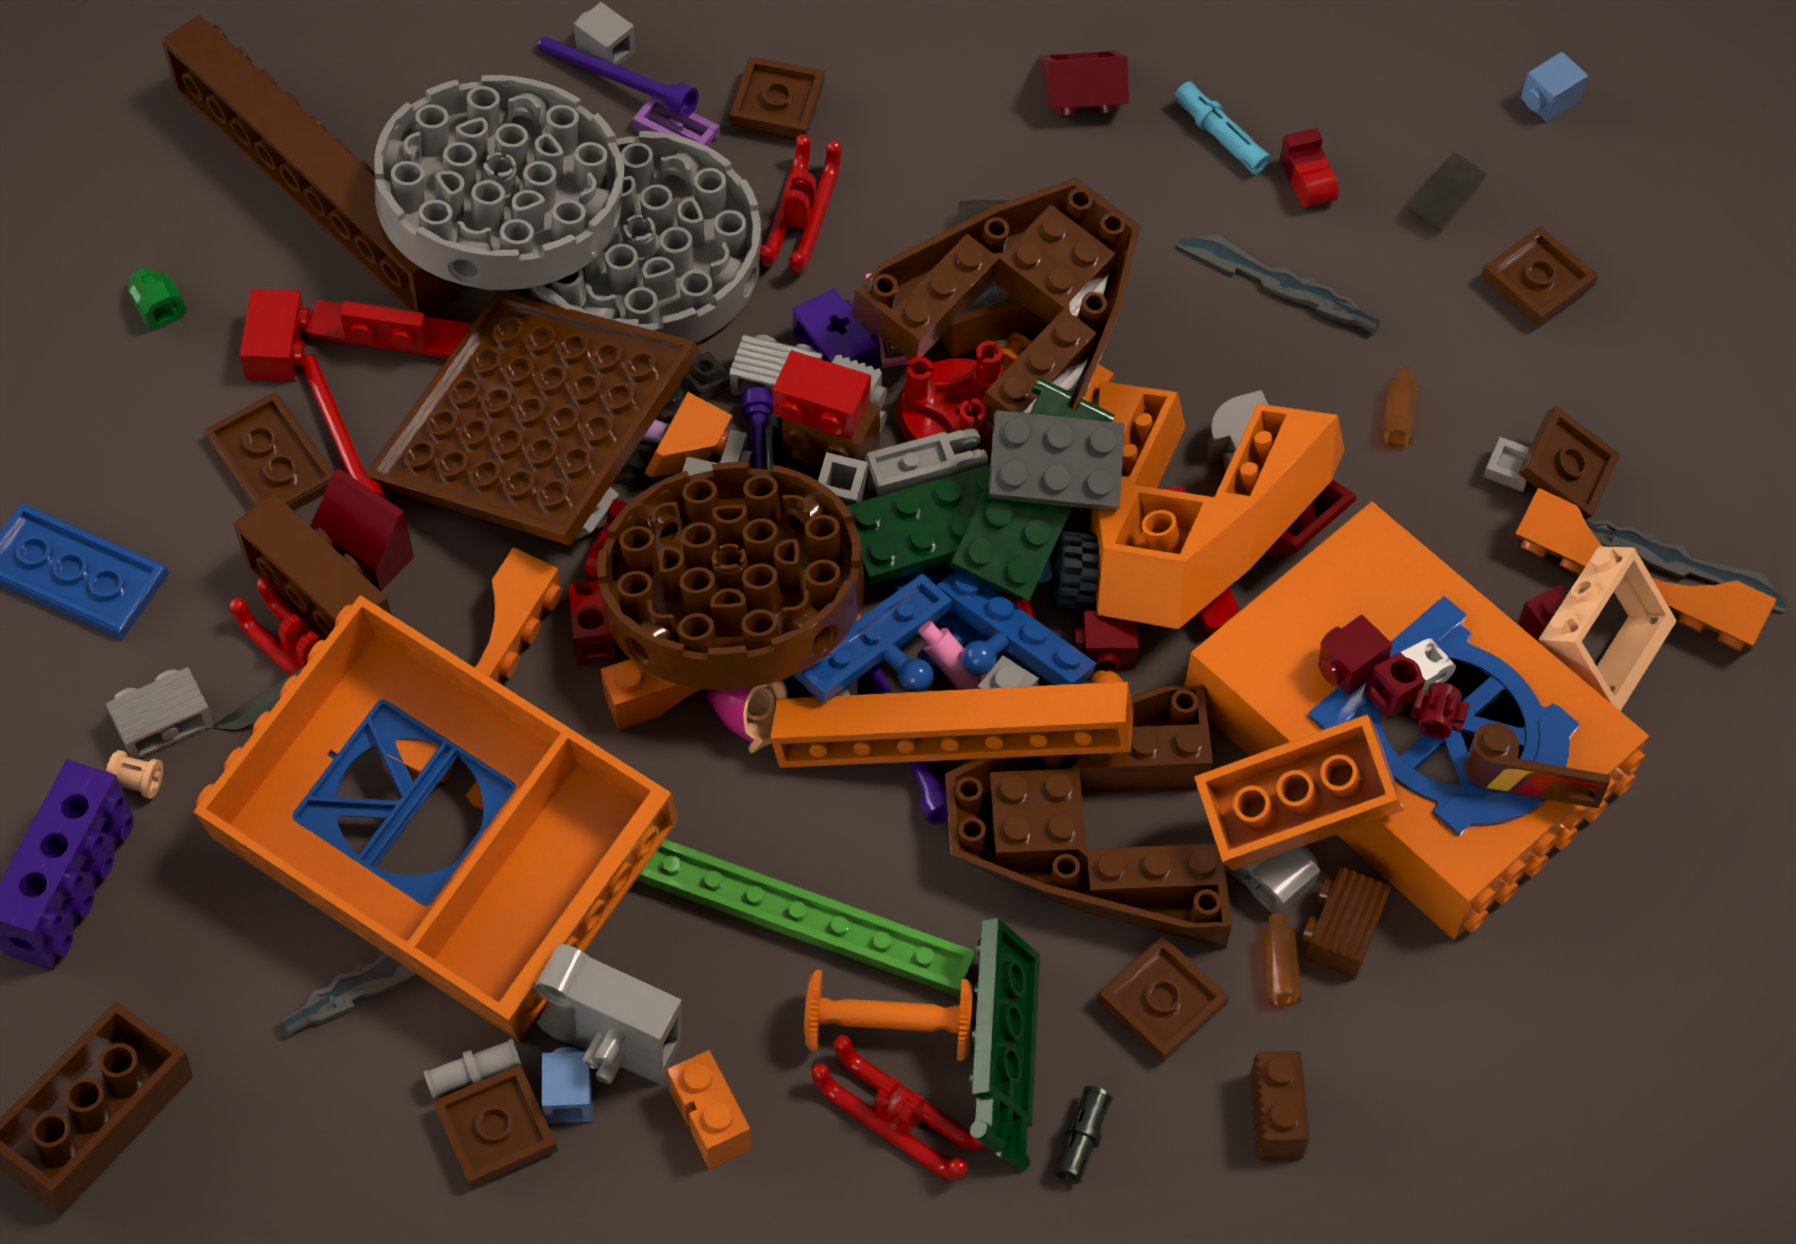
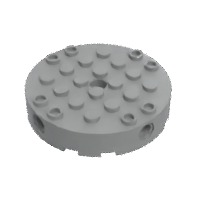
(498, 182)
(681, 246)

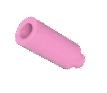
(946, 654)

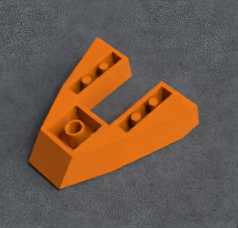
(1180, 550)

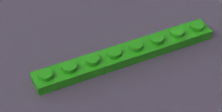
(809, 917)

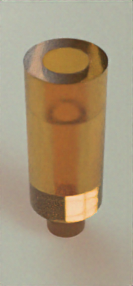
(1400, 409)
(1281, 962)

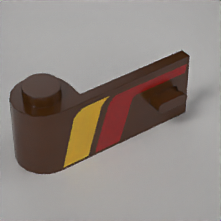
(1495, 766)

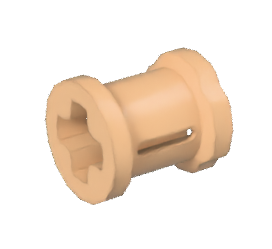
(136, 773)

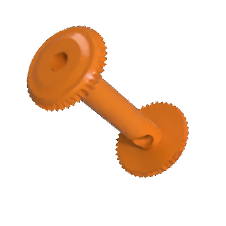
(888, 1015)

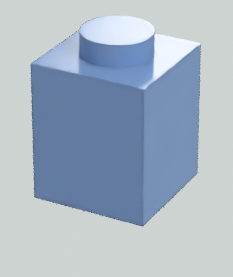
(1554, 86)
(566, 1087)

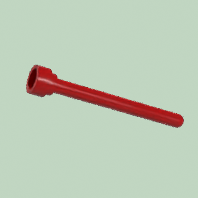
(336, 424)

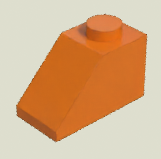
(693, 433)

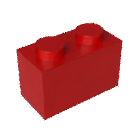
(274, 335)
(821, 394)

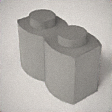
(1280, 879)

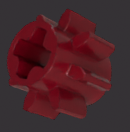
(1439, 710)

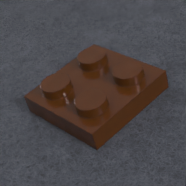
(777, 97)
(1539, 275)
(1569, 461)
(1163, 998)
(495, 1126)

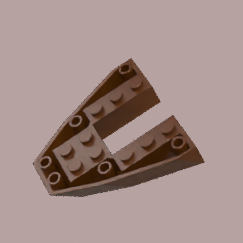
(1051, 250)
(1028, 827)

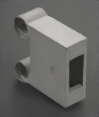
(609, 1016)

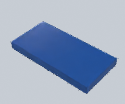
(76, 571)

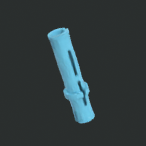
(1210, 117)

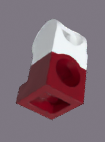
(1398, 678)

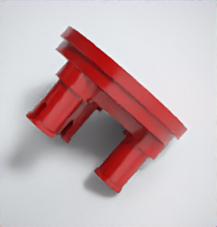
(949, 396)

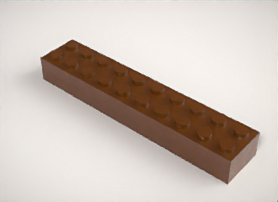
(296, 157)

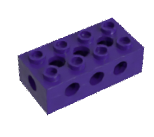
(61, 863)

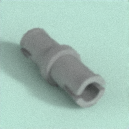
(472, 1068)

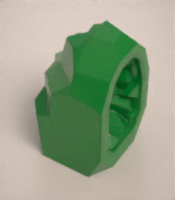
(155, 297)

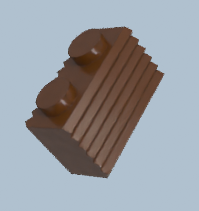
(1346, 922)
(1279, 1106)

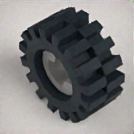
(1074, 570)

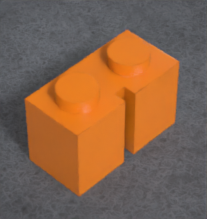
(717, 1121)

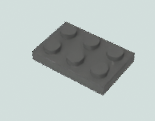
(1056, 460)

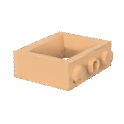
(1637, 641)

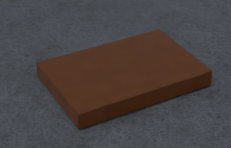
(270, 454)

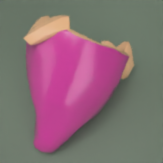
(749, 711)

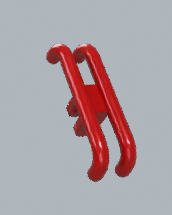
(802, 205)
(294, 632)
(895, 1112)

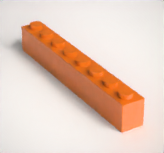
(953, 725)

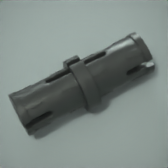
(1082, 1134)

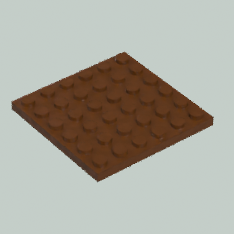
(533, 416)

